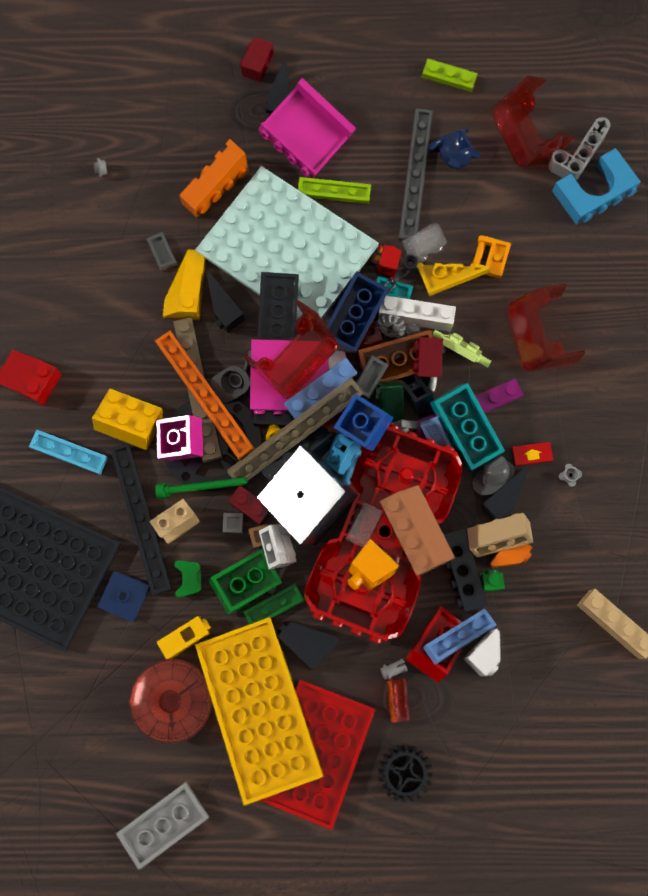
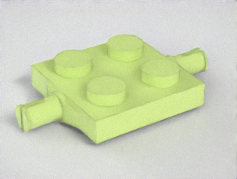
(456, 343)

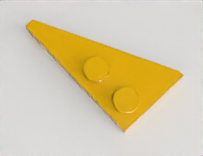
(442, 277)

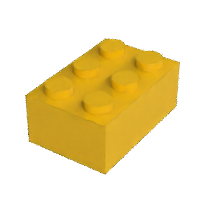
(127, 419)

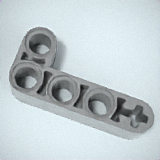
(585, 149)

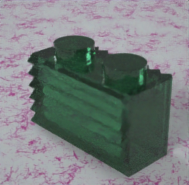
(391, 398)

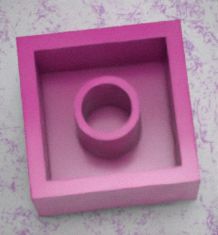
(179, 438)

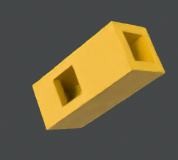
(184, 637)

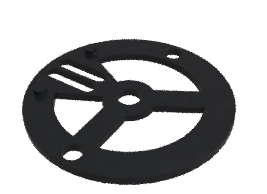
(253, 434)

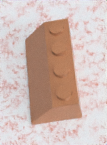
(417, 529)

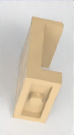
(175, 521)

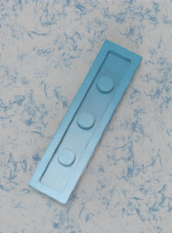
(68, 452)

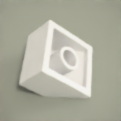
(485, 654)

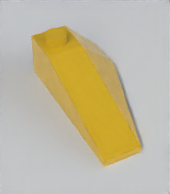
(186, 291)

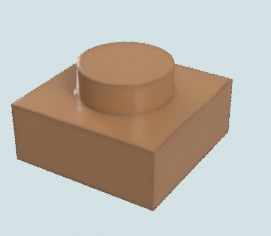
(255, 537)

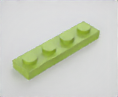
(335, 190)

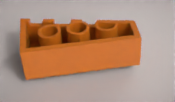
(215, 179)

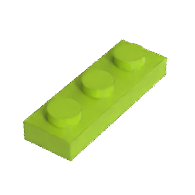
(449, 75)

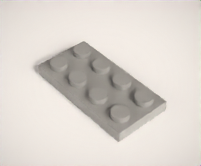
(162, 825)

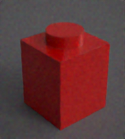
(388, 260)

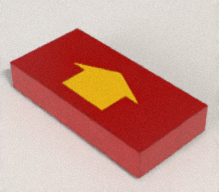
(532, 454)

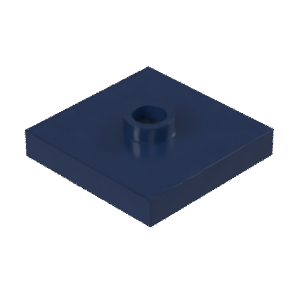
(124, 596)

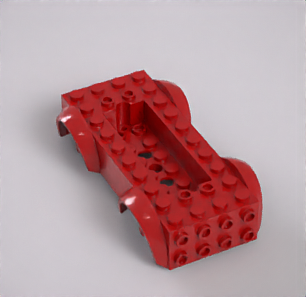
(394, 465)

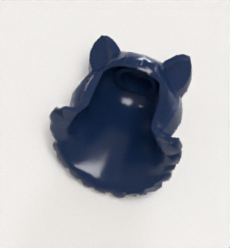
(455, 149)

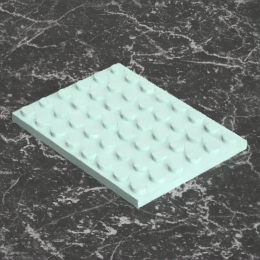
(287, 232)

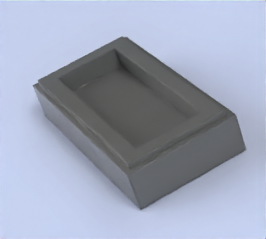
(161, 251)
(371, 375)

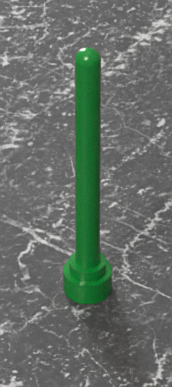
(164, 490)

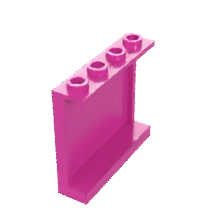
(306, 129)
(262, 395)

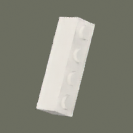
(423, 313)

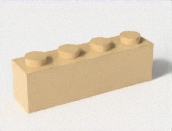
(615, 623)

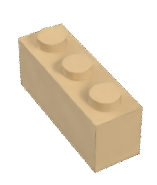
(500, 535)

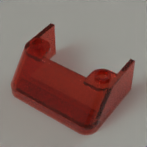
(518, 129)
(529, 334)
(300, 358)

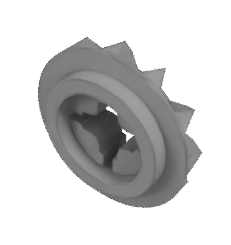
(386, 321)

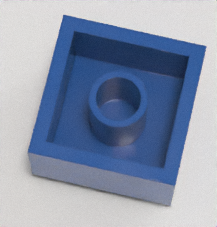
(363, 422)

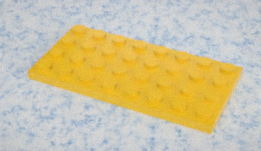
(258, 711)

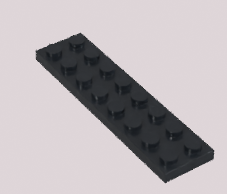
(277, 322)

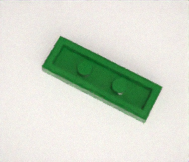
(274, 605)

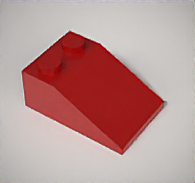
(29, 377)
(438, 625)

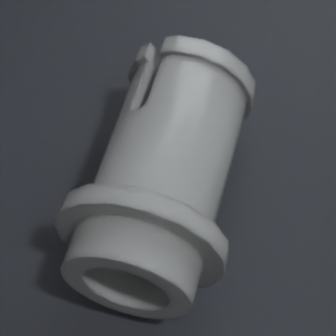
(393, 669)

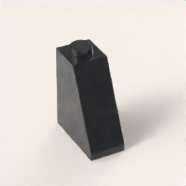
(307, 643)

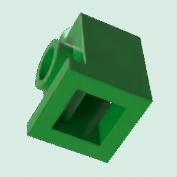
(492, 580)

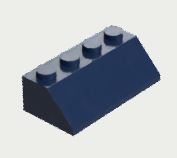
(356, 312)

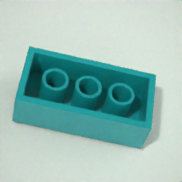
(467, 426)

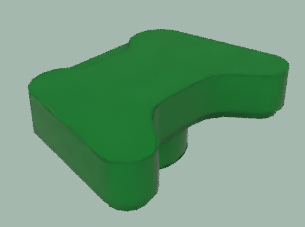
(190, 578)

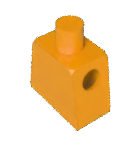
(371, 567)

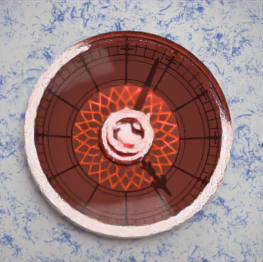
(170, 701)

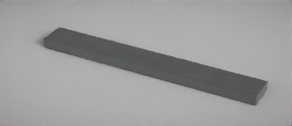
(415, 173)

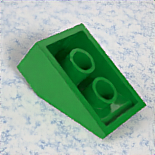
(244, 582)

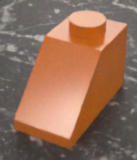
(511, 557)

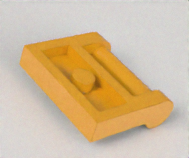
(497, 255)

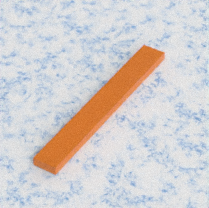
(205, 395)

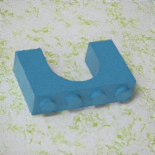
(583, 205)

